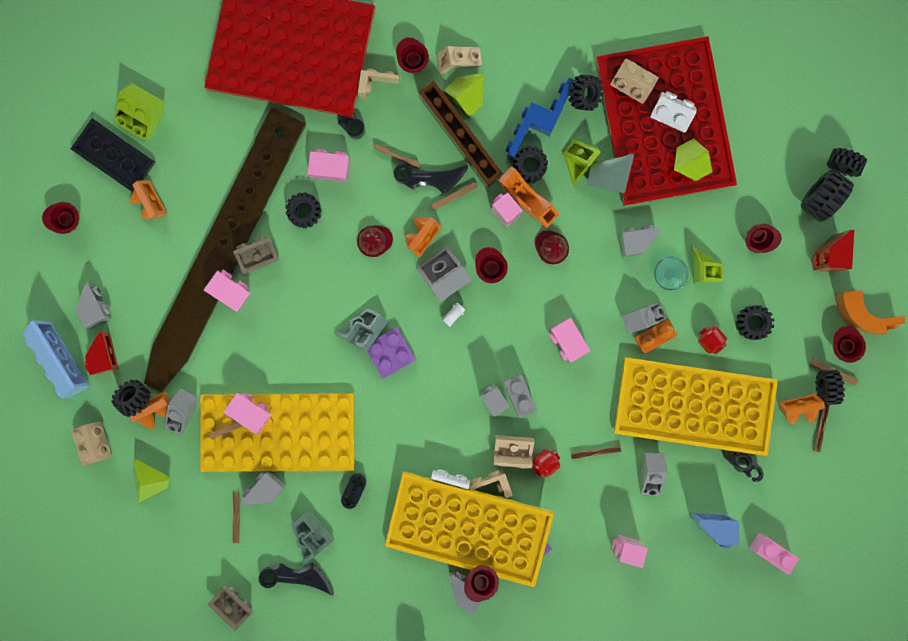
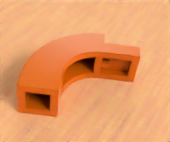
(527, 198)
(856, 315)

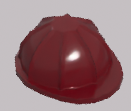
(412, 55)
(61, 218)
(763, 238)
(374, 240)
(551, 247)
(490, 265)
(848, 344)
(481, 584)

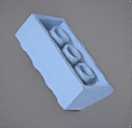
(55, 358)

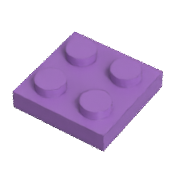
(390, 353)

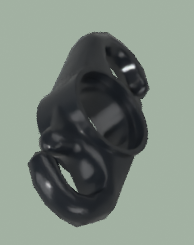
(751, 465)

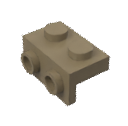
(255, 255)
(230, 607)

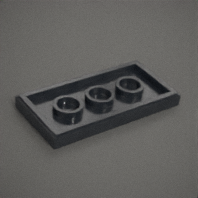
(112, 155)

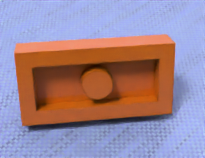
(146, 194)
(427, 231)
(655, 336)
(158, 405)
(806, 405)

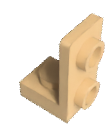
(458, 57)
(369, 75)
(503, 485)

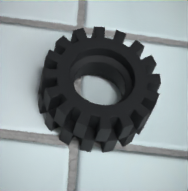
(593, 92)
(535, 154)
(847, 162)
(292, 210)
(766, 320)
(830, 387)
(131, 398)

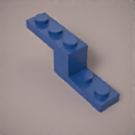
(538, 119)

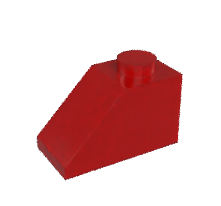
(101, 355)

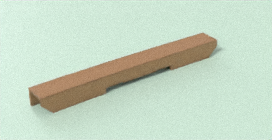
(406, 160)
(463, 191)
(824, 367)
(821, 428)
(225, 430)
(608, 450)
(236, 517)

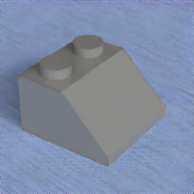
(444, 274)

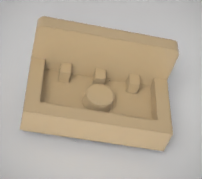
(634, 81)
(91, 443)
(513, 451)

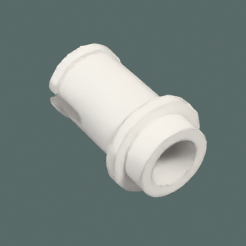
(453, 314)

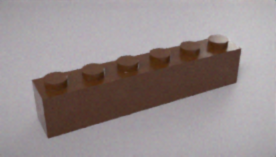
(460, 134)

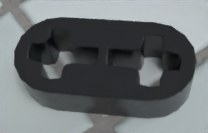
(349, 488)

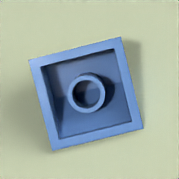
(718, 527)

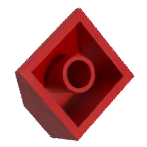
(835, 253)

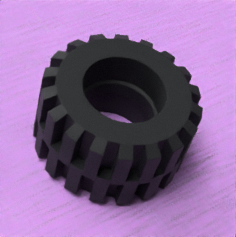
(827, 195)

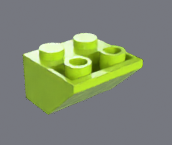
(138, 111)

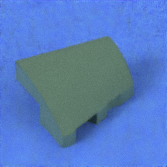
(611, 173)
(363, 329)
(311, 535)

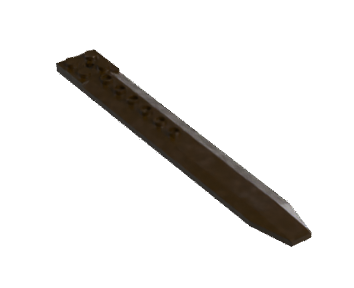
(231, 228)

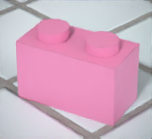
(329, 166)
(505, 209)
(227, 290)
(568, 340)
(248, 412)
(629, 550)
(774, 553)

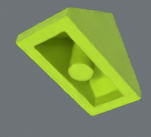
(467, 93)
(579, 158)
(693, 160)
(705, 268)
(148, 481)

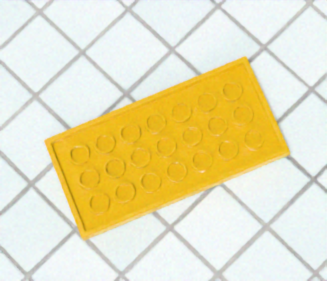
(695, 406)
(301, 434)
(469, 528)

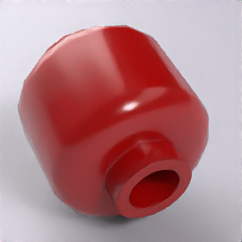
(712, 339)
(546, 463)

